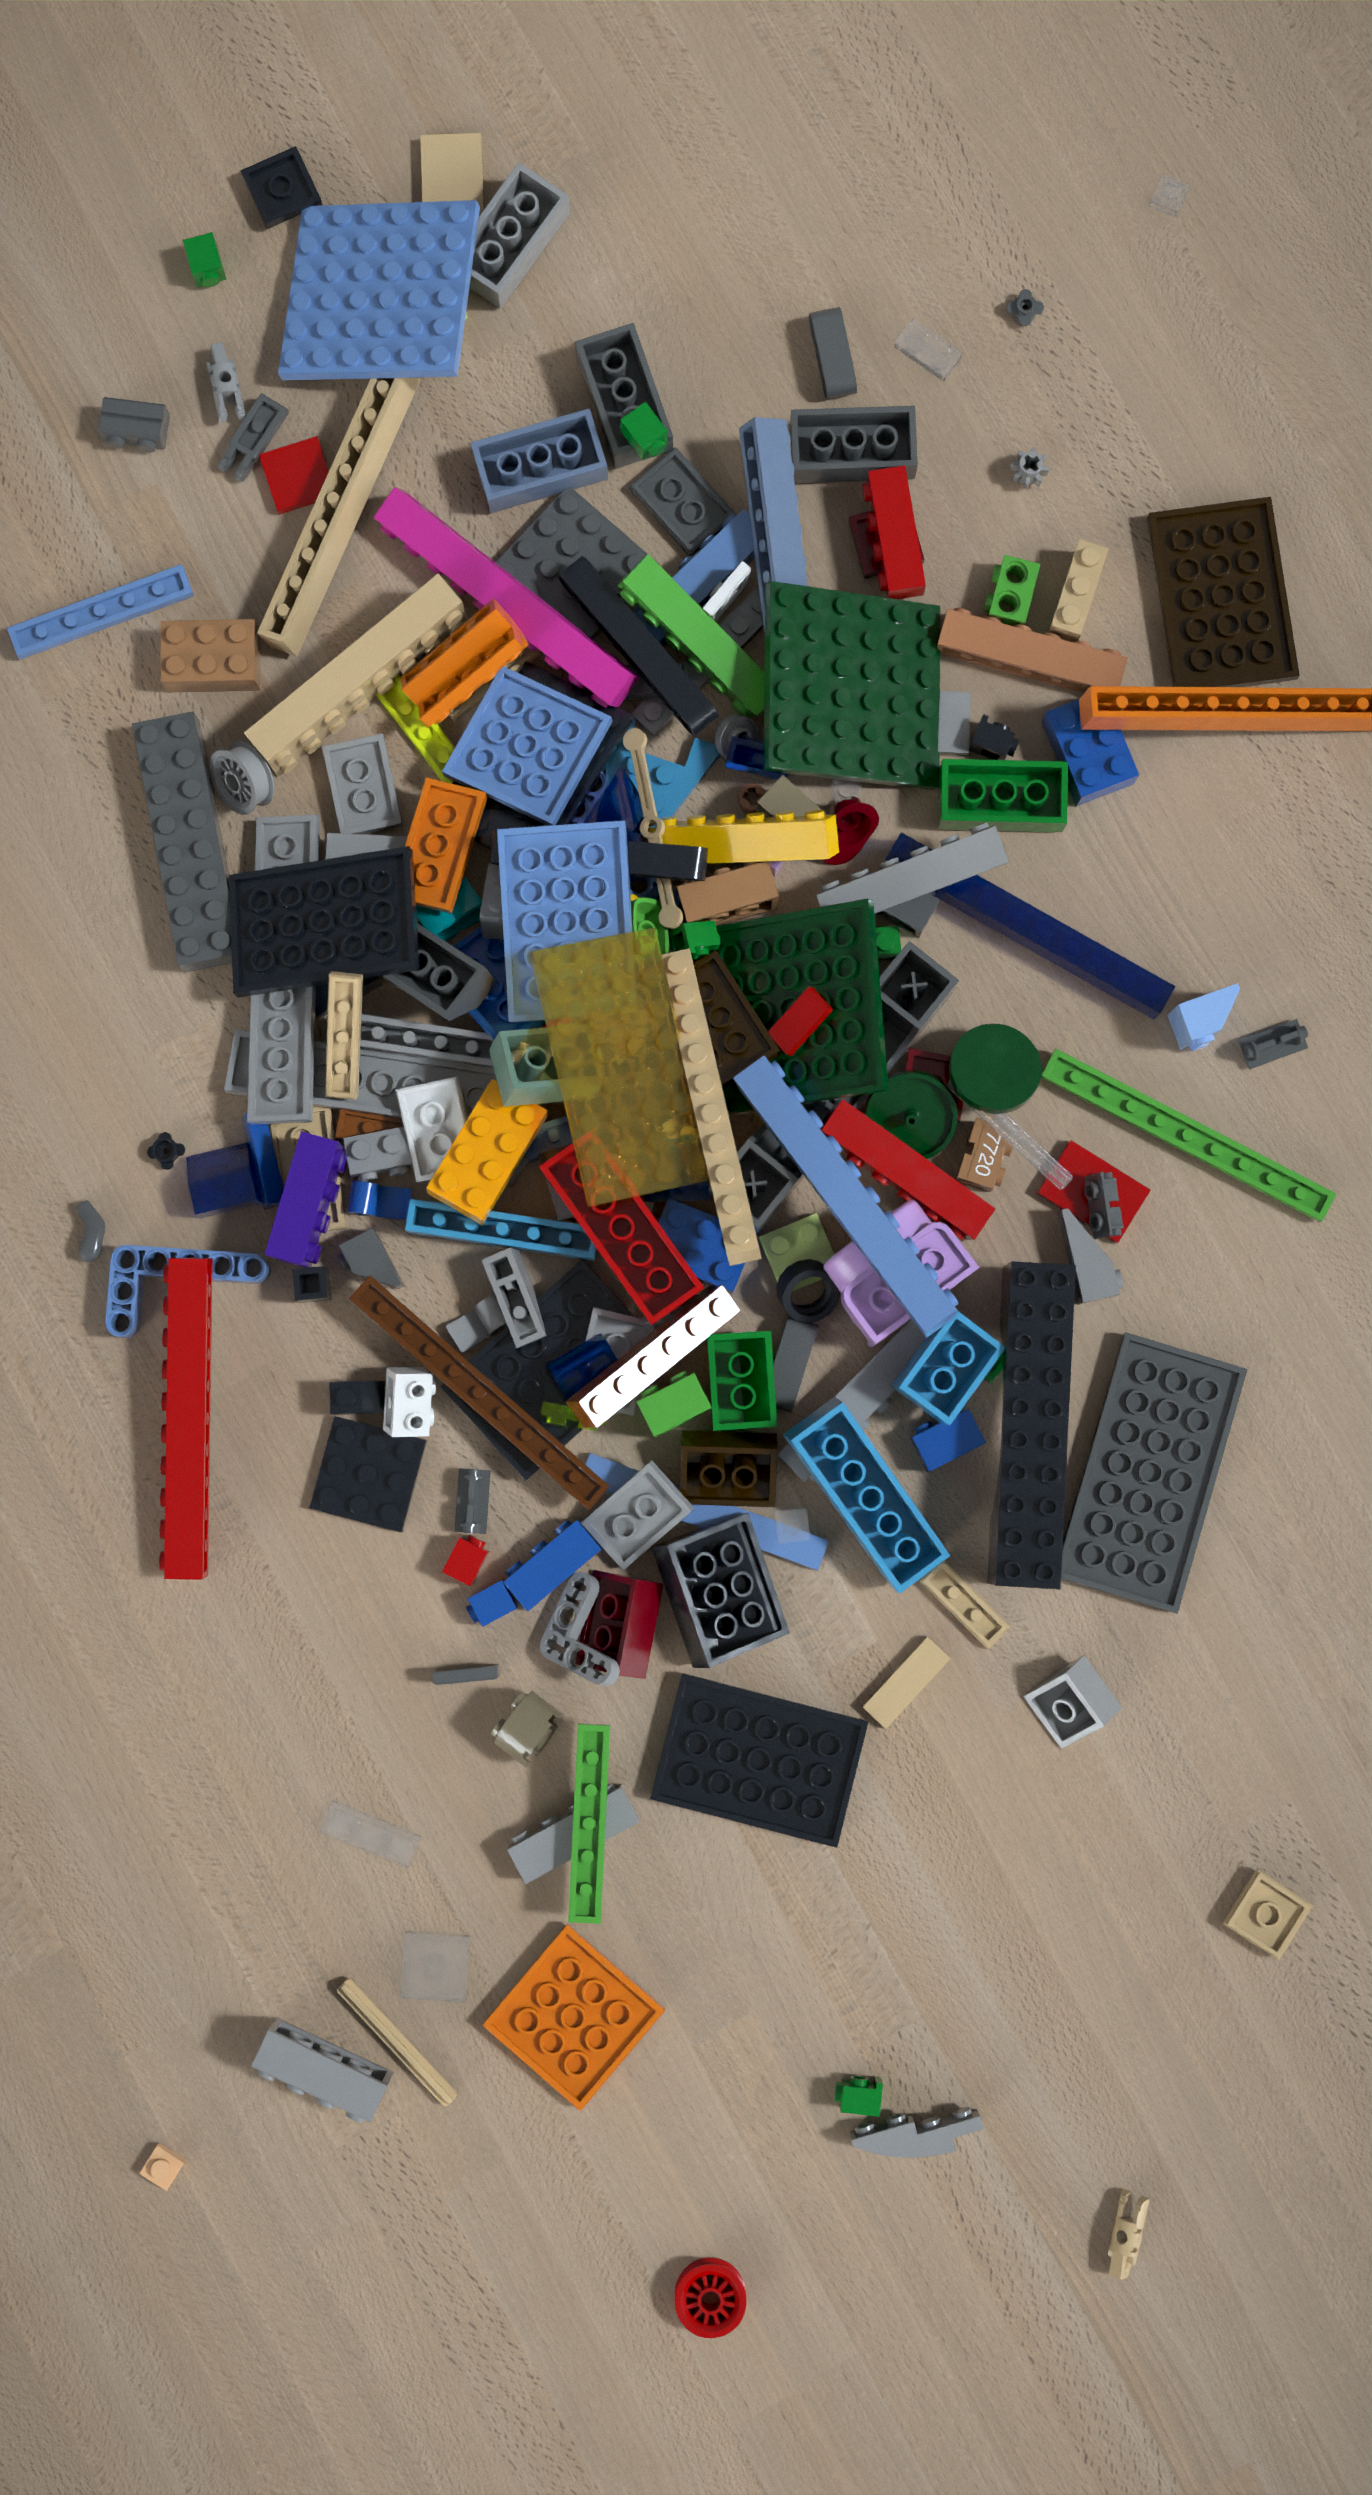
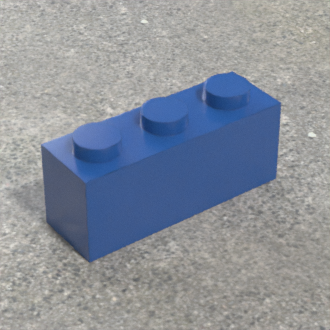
(551, 1564)

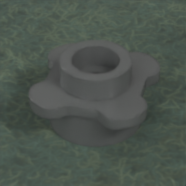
(1023, 316)

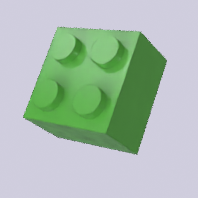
(673, 1404)

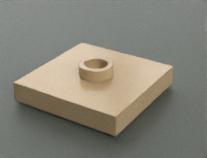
(1267, 1914)

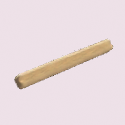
(397, 2042)

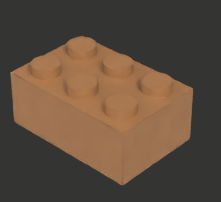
(210, 655)
(729, 894)

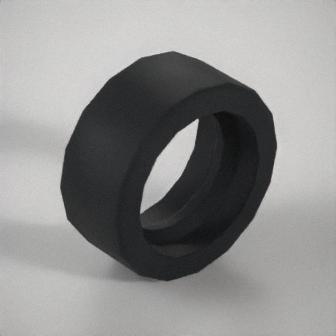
(817, 1310)

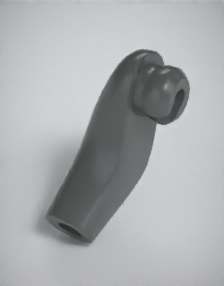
(94, 1231)

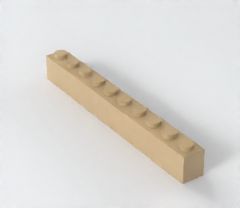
(336, 513)
(711, 1111)

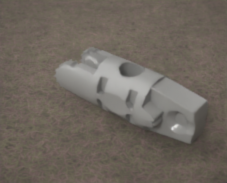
(224, 383)

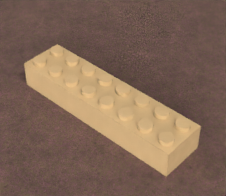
(357, 676)

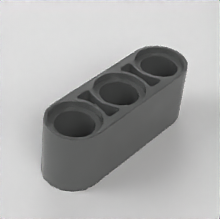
(833, 353)
(792, 1361)

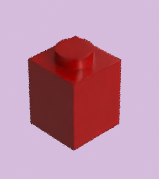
(466, 1560)

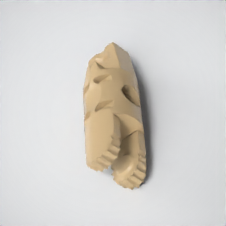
(1125, 2247)

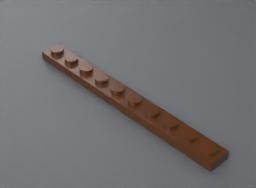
(479, 1392)

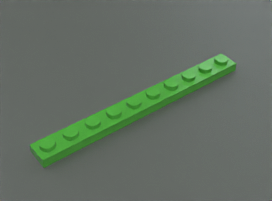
(1188, 1135)

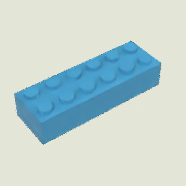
(866, 1495)

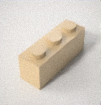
(1078, 590)

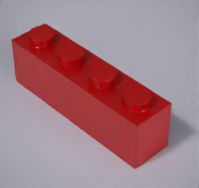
(895, 533)

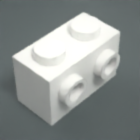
(408, 1401)

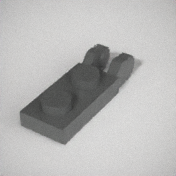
(254, 435)

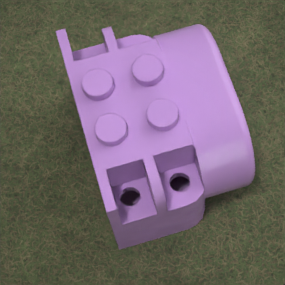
(865, 1293)

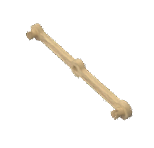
(636, 741)

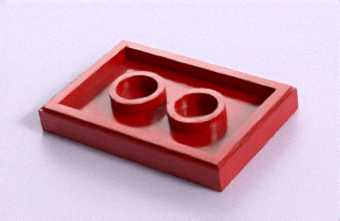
(1081, 1164)

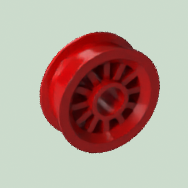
(704, 2327)

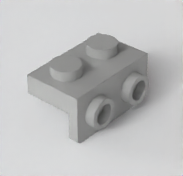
(378, 1154)

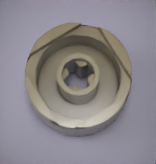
(527, 1727)

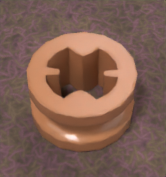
(744, 804)

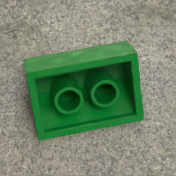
(741, 1381)

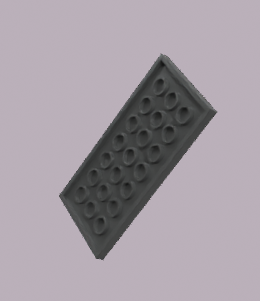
(1151, 1472)

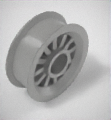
(242, 777)

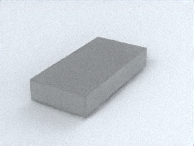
(954, 723)

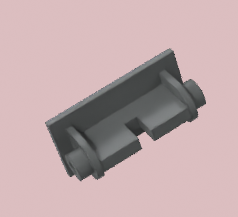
(1274, 1043)
(1103, 1219)
(472, 1501)

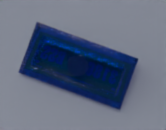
(581, 1365)

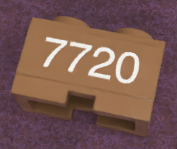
(983, 1164)

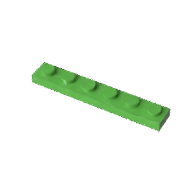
(589, 1823)

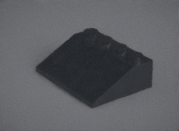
(720, 1591)

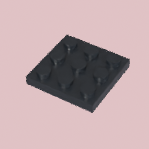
(368, 1474)

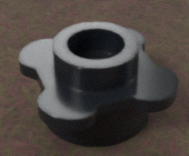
(175, 1150)

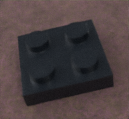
(281, 187)

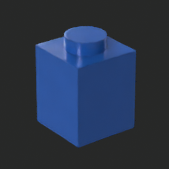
(491, 1604)

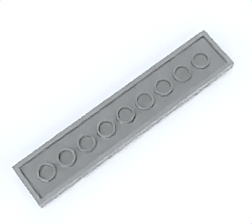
(283, 1020)
(378, 1077)

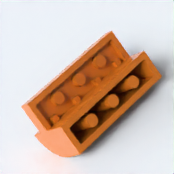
(463, 662)

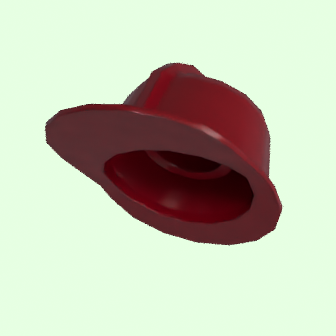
(855, 825)

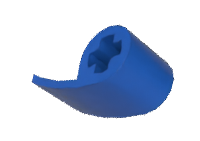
(378, 1201)

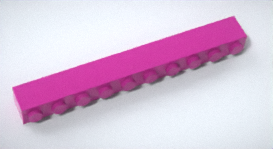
(485, 579)

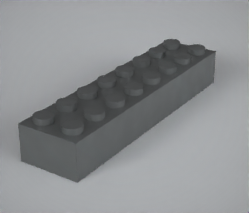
(186, 838)

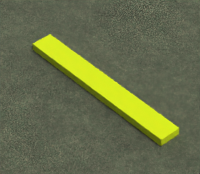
(430, 740)

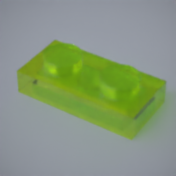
(558, 1415)

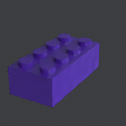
(306, 1201)

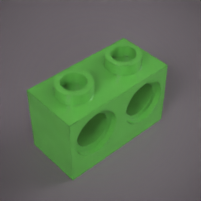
(1016, 594)

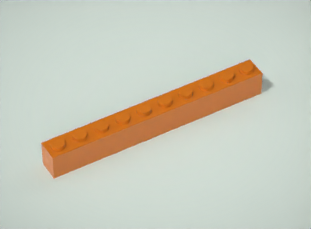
(1226, 708)

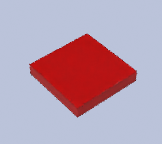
(295, 474)

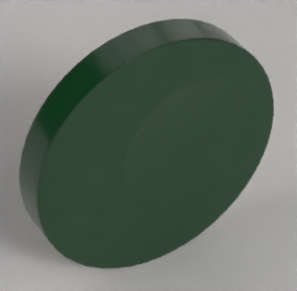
(995, 1068)
(916, 1111)

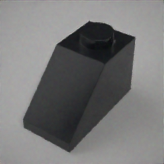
(357, 1397)

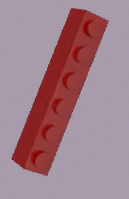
(906, 1171)

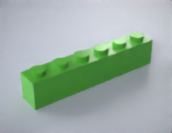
(696, 635)

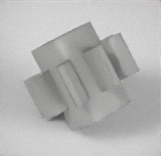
(1028, 476)

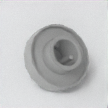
(733, 726)

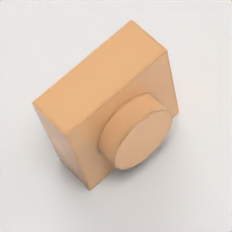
(162, 2166)

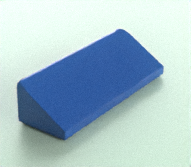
(264, 1163)

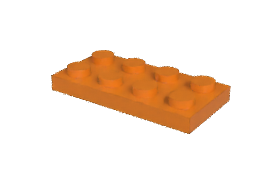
(443, 841)

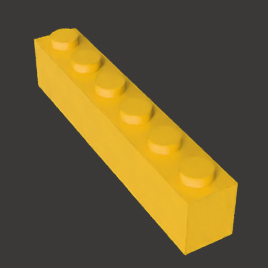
(757, 836)

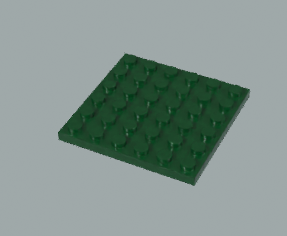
(851, 686)
(837, 956)

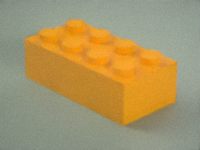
(485, 1154)

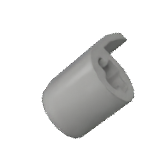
(477, 1324)

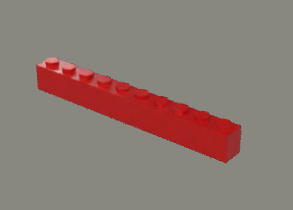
(187, 1418)

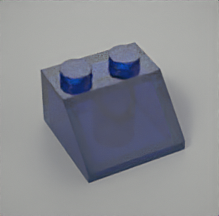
(622, 803)
(222, 1181)

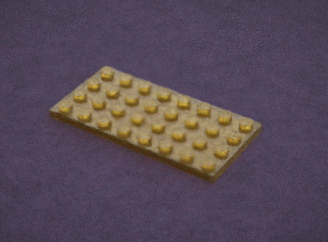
(620, 1065)

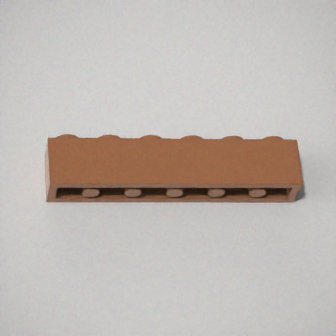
(1028, 653)

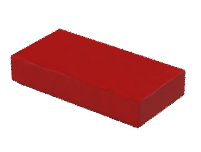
(800, 1021)

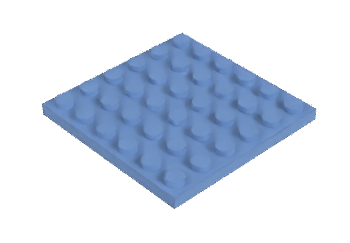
(379, 291)

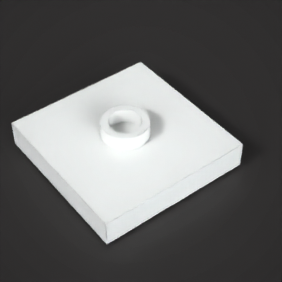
(727, 592)

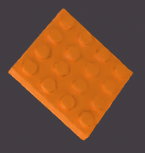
(573, 2017)

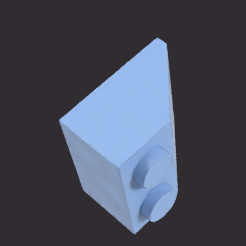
(1202, 1018)

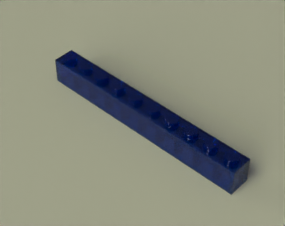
(1050, 938)

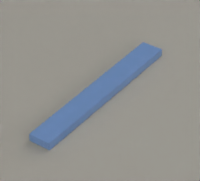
(803, 1552)

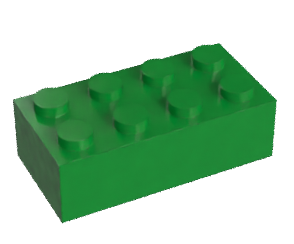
(1004, 794)

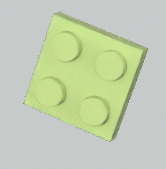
(794, 1243)

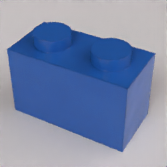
(944, 1443)

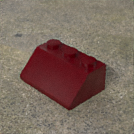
(622, 1622)

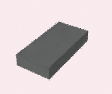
(466, 1674)

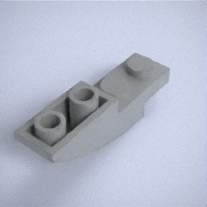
(902, 2139)

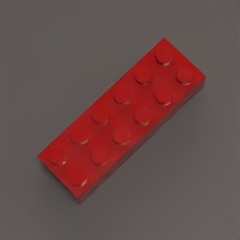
(627, 1241)

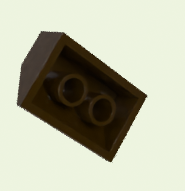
(729, 1468)

